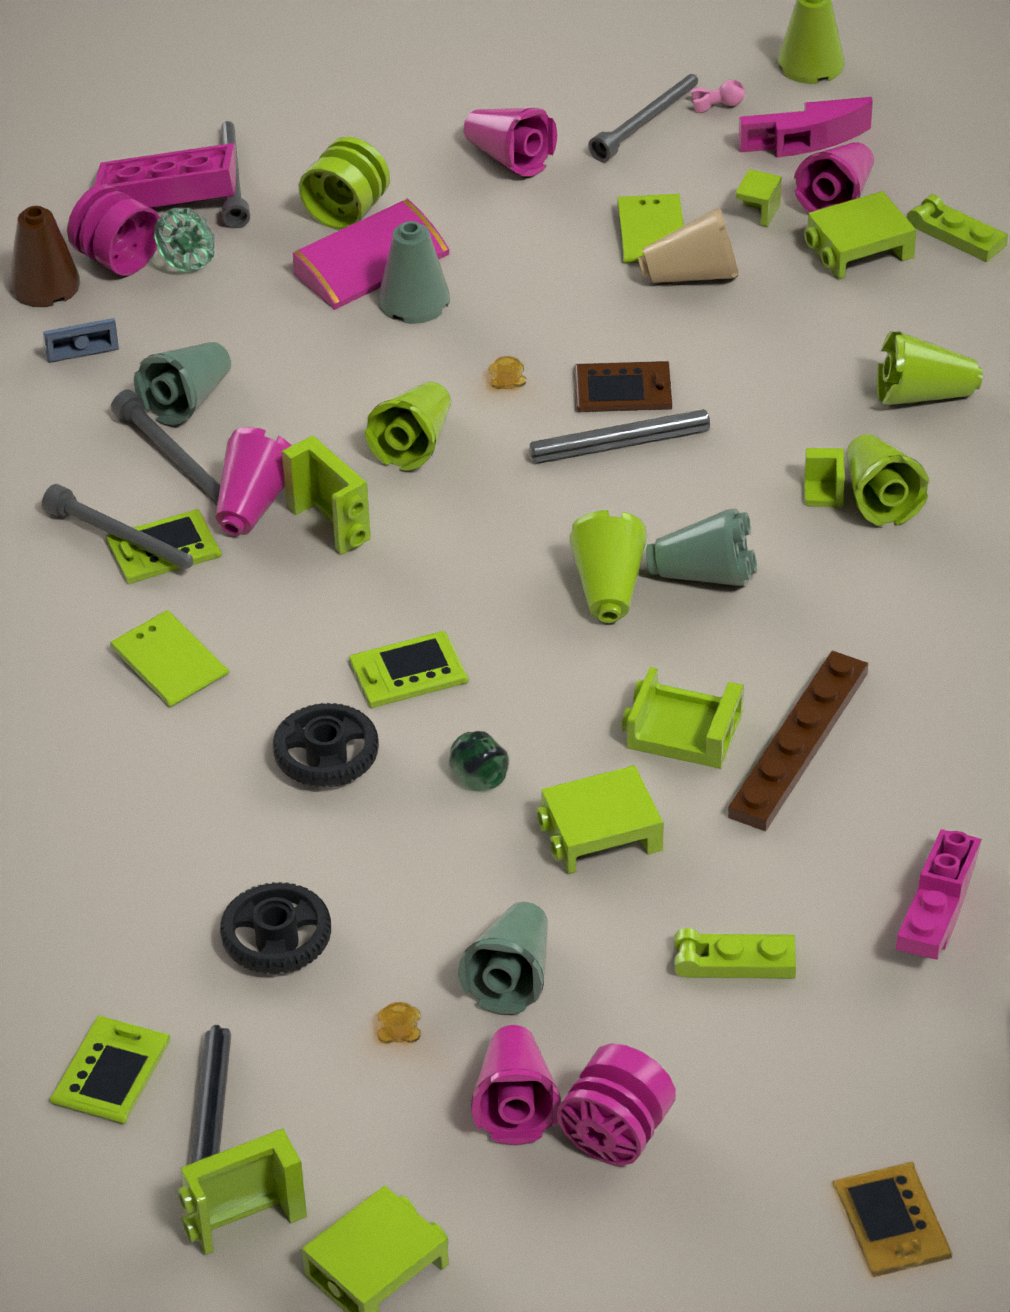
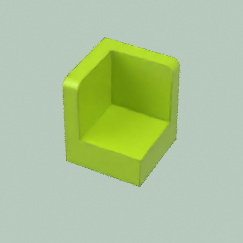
(761, 191)
(824, 477)

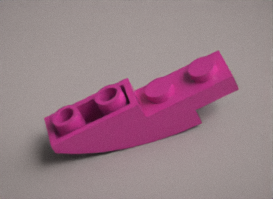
(806, 131)
(939, 894)

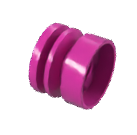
(113, 229)
(616, 1104)

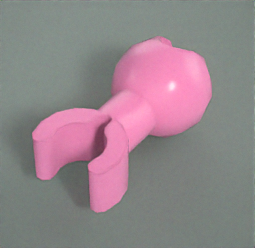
(729, 93)

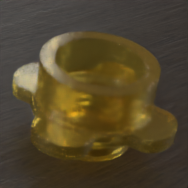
(507, 373)
(399, 1014)

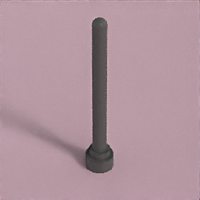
(606, 144)
(235, 209)
(130, 409)
(61, 502)

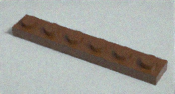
(798, 741)

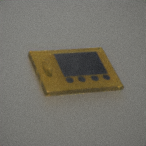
(892, 1219)

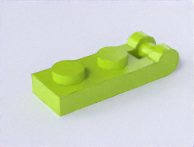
(957, 228)
(734, 955)

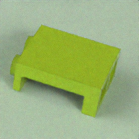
(859, 230)
(323, 480)
(682, 721)
(599, 815)
(241, 1184)
(373, 1251)

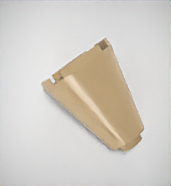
(692, 252)

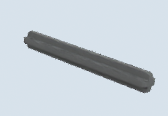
(619, 436)

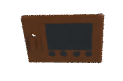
(623, 386)

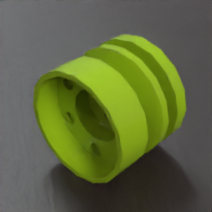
(344, 182)

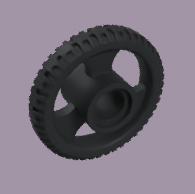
(325, 739)
(275, 924)

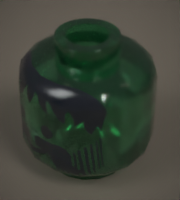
(479, 760)

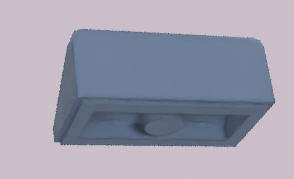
(80, 340)

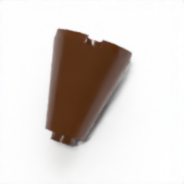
(41, 261)

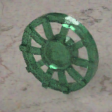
(185, 239)

